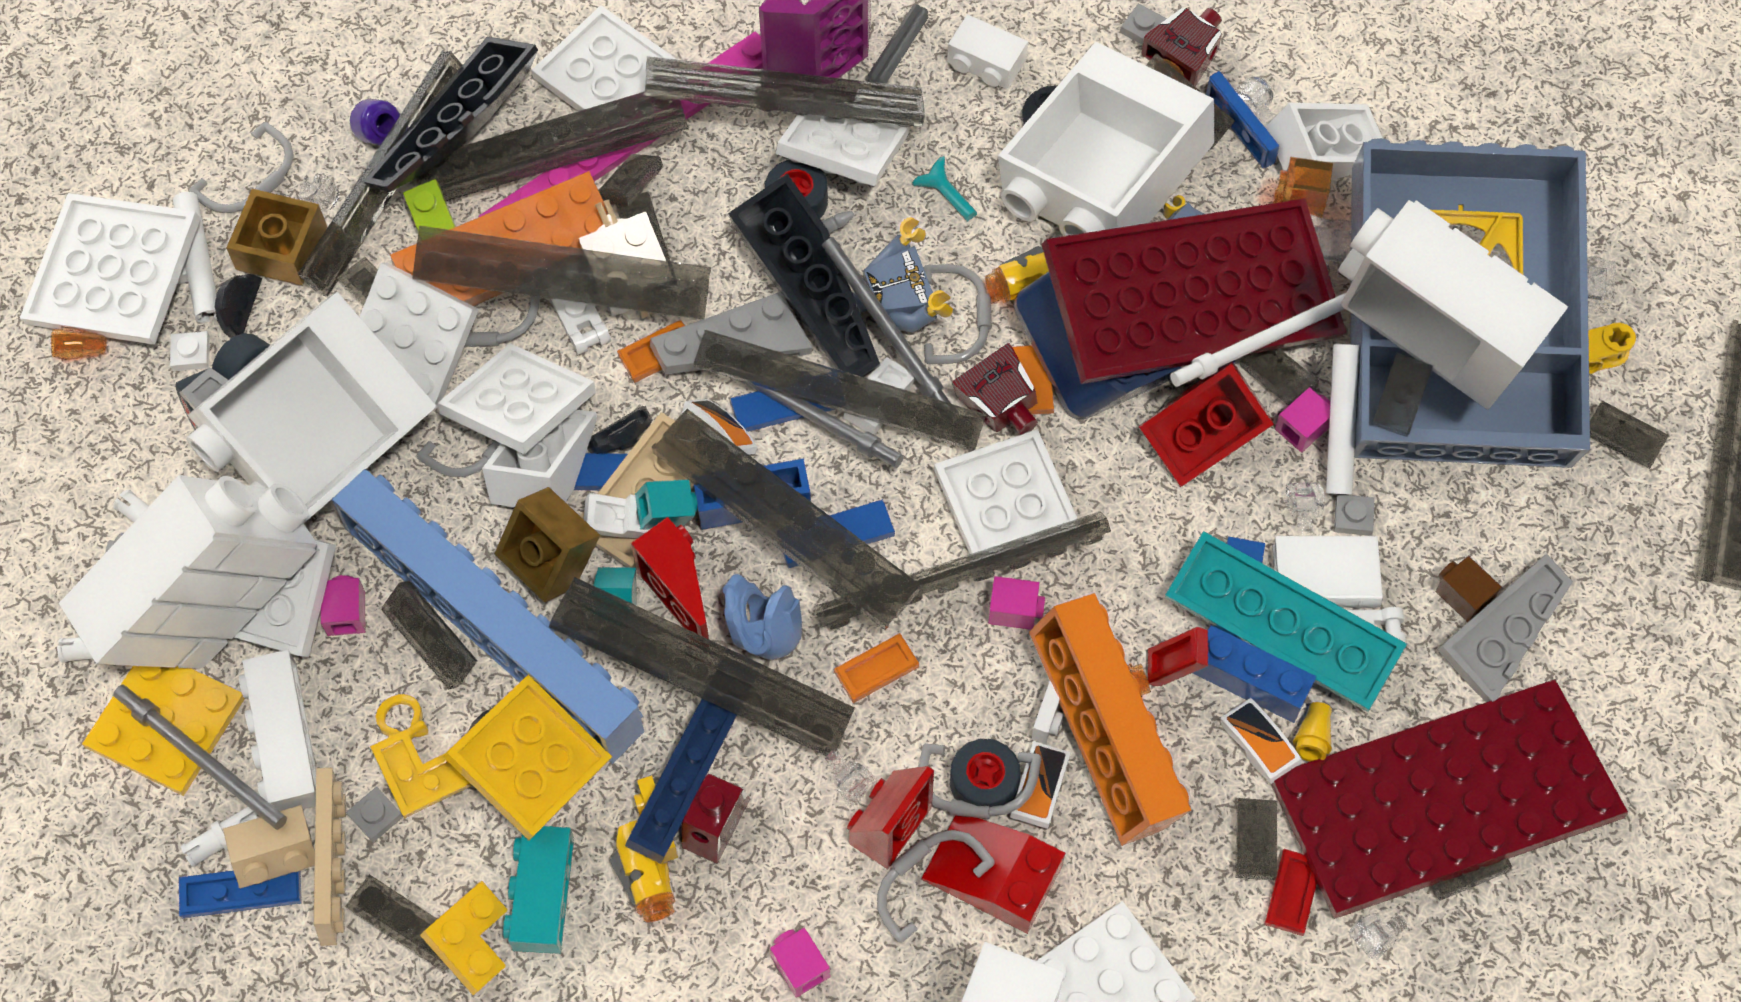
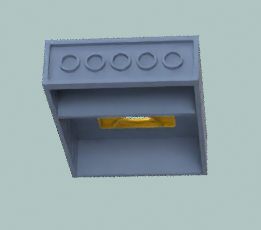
(1538, 214)

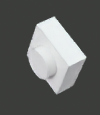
(189, 351)

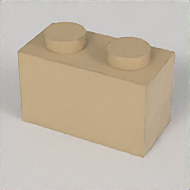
(265, 853)

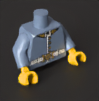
(902, 284)

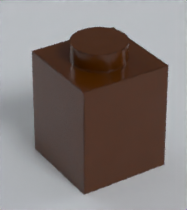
(1467, 587)

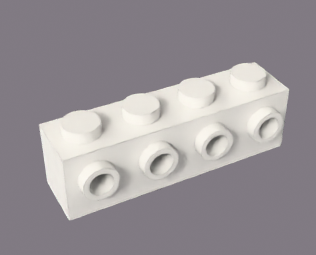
(280, 730)

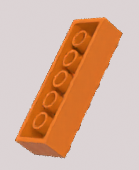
(549, 217)
(1109, 719)

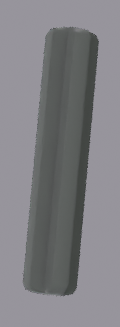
(898, 44)

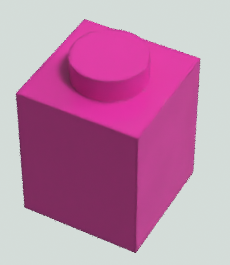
(1304, 419)
(1015, 603)
(343, 606)
(799, 961)

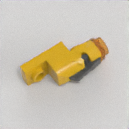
(1015, 274)
(641, 877)

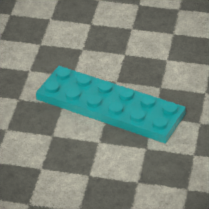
(1286, 620)

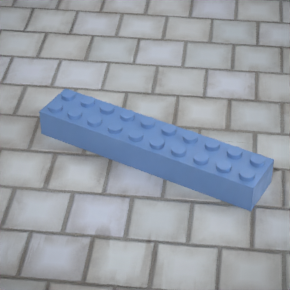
(486, 612)

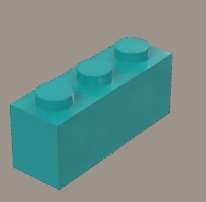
(540, 891)

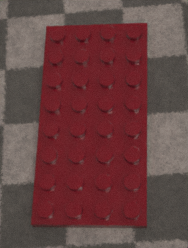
(1188, 287)
(1447, 798)

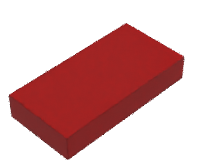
(1178, 657)
(1291, 894)

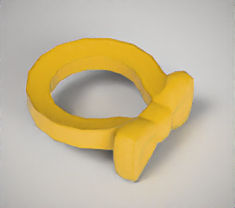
(418, 726)

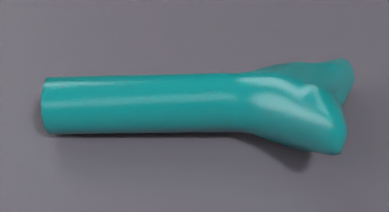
(938, 180)

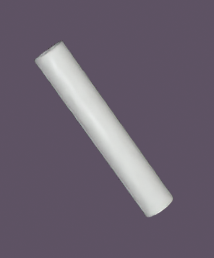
(198, 263)
(1342, 419)

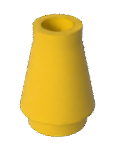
(1314, 734)

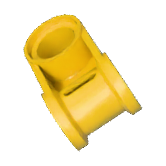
(1607, 346)

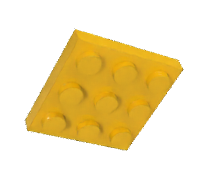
(186, 699)
(527, 757)

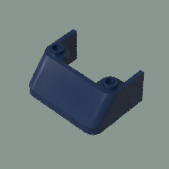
(1043, 324)

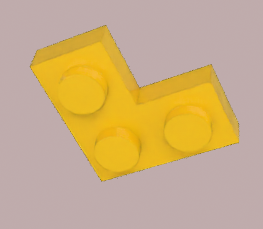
(411, 781)
(458, 939)

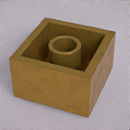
(275, 236)
(546, 543)

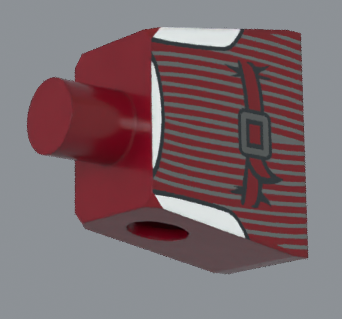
(1186, 41)
(999, 390)
(715, 815)

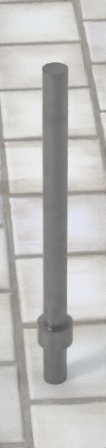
(930, 385)
(866, 442)
(149, 715)

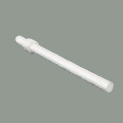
(1208, 364)

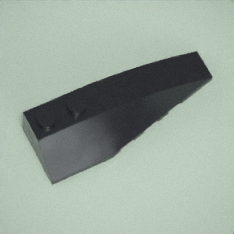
(456, 111)
(788, 245)

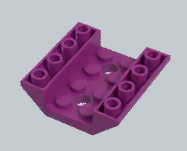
(815, 37)

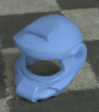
(773, 623)

